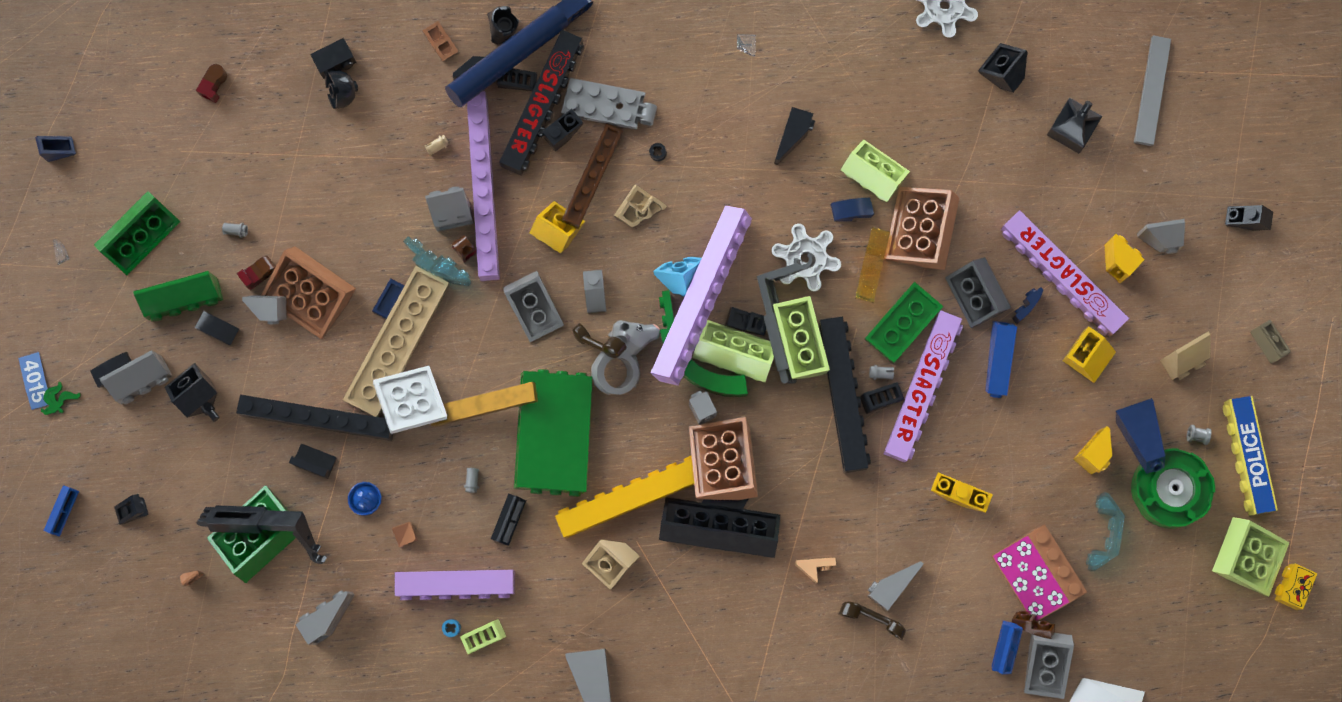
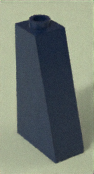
(1142, 433)

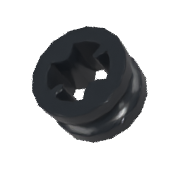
(663, 151)

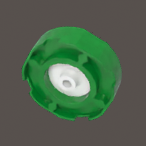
(1177, 507)

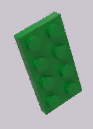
(903, 322)

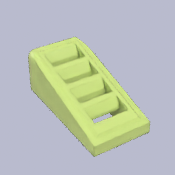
(497, 627)

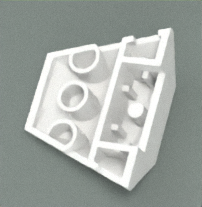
(1096, 691)

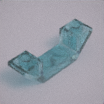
(1107, 506)

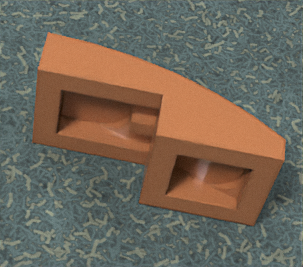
(440, 41)

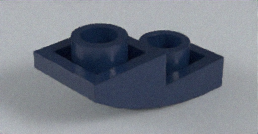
(852, 208)
(1030, 302)

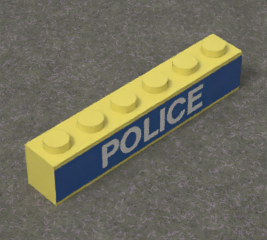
(1250, 456)

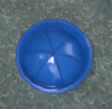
(364, 498)

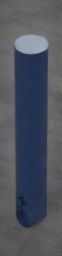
(515, 50)

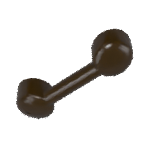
(612, 347)
(853, 610)

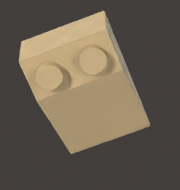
(1188, 357)

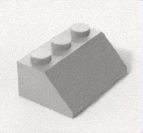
(136, 377)

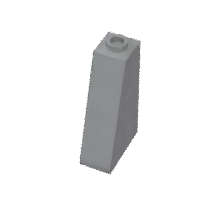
(591, 674)

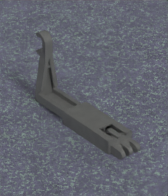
(770, 297)

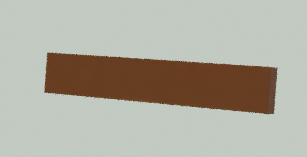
(592, 176)

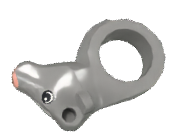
(636, 338)

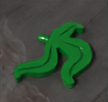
(50, 399)

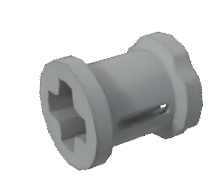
(1198, 435)

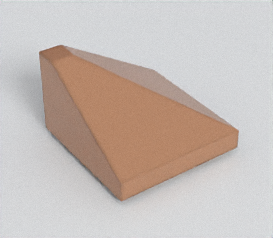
(189, 578)

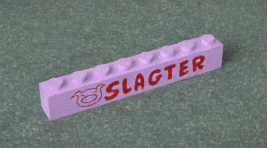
(1064, 274)
(922, 387)

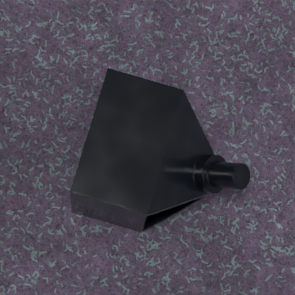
(1074, 125)
(193, 393)

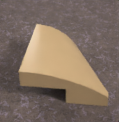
(638, 206)

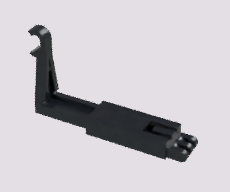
(256, 519)

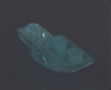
(442, 267)

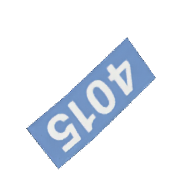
(33, 379)

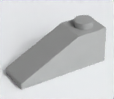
(890, 588)

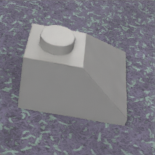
(1164, 236)

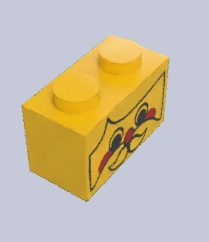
(1295, 586)

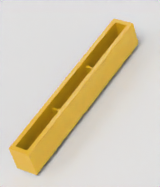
(626, 498)

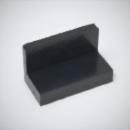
(313, 461)

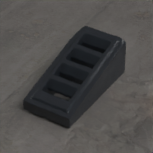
(516, 86)
(869, 396)

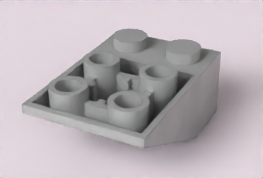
(449, 208)
(323, 622)

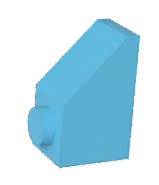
(679, 275)

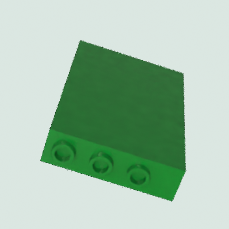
(554, 434)

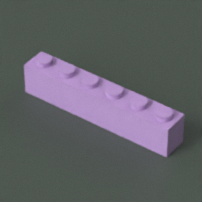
(455, 583)

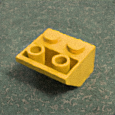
(1121, 258)
(1090, 354)

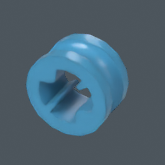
(451, 634)

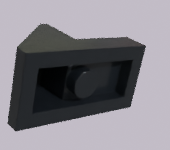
(131, 509)

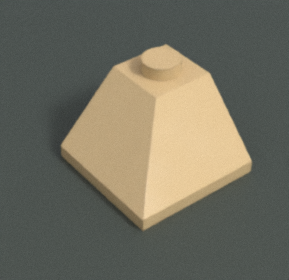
(610, 561)

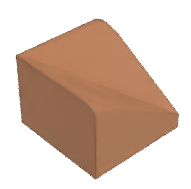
(405, 534)

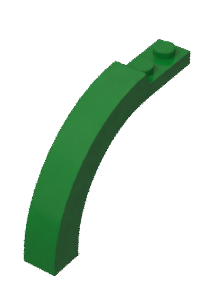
(708, 381)

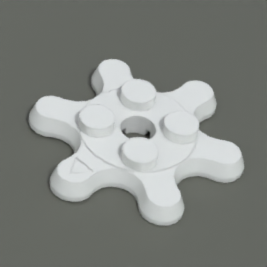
(945, 17)
(804, 244)

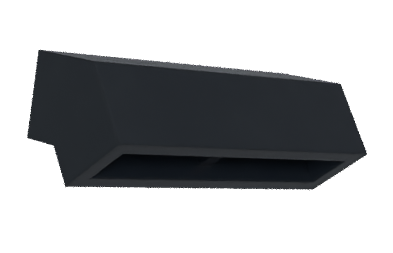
(508, 519)

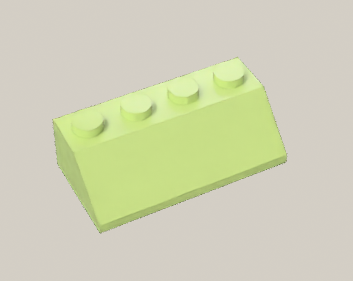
(801, 338)
(734, 351)

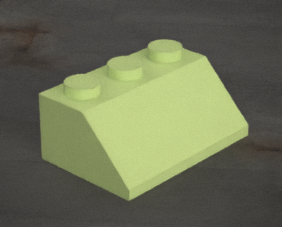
(874, 170)

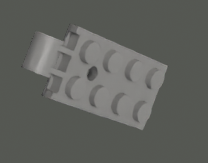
(599, 102)

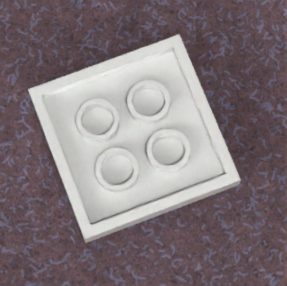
(410, 399)

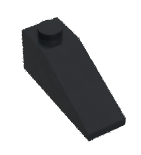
(795, 131)

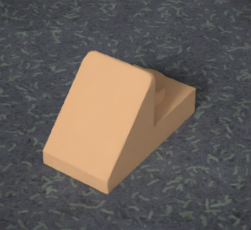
(810, 566)

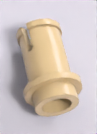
(437, 145)

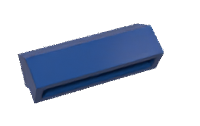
(57, 509)
(1006, 647)

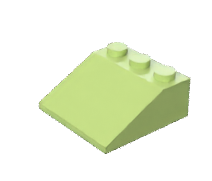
(1251, 556)

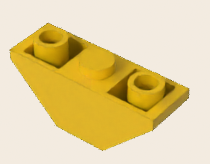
(961, 493)

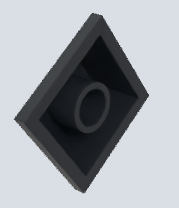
(1005, 67)

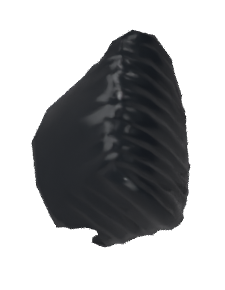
(502, 24)

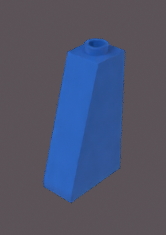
(1000, 358)

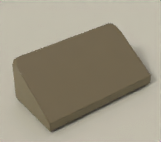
(1270, 341)

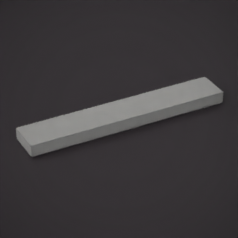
(1152, 90)

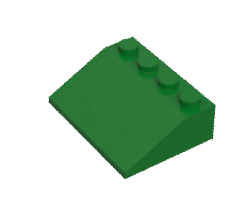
(250, 552)

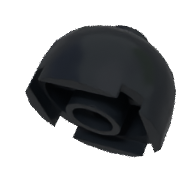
(341, 89)

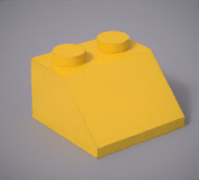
(552, 230)
(1096, 453)

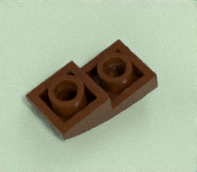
(1029, 624)

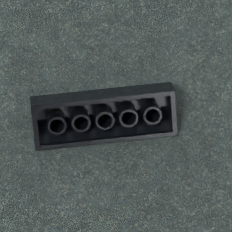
(701, 526)

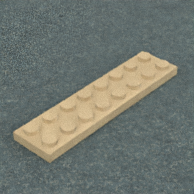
(397, 338)

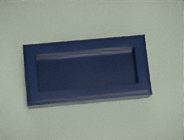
(388, 298)

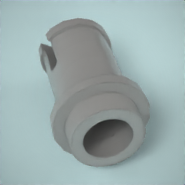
(235, 229)
(881, 372)
(471, 480)

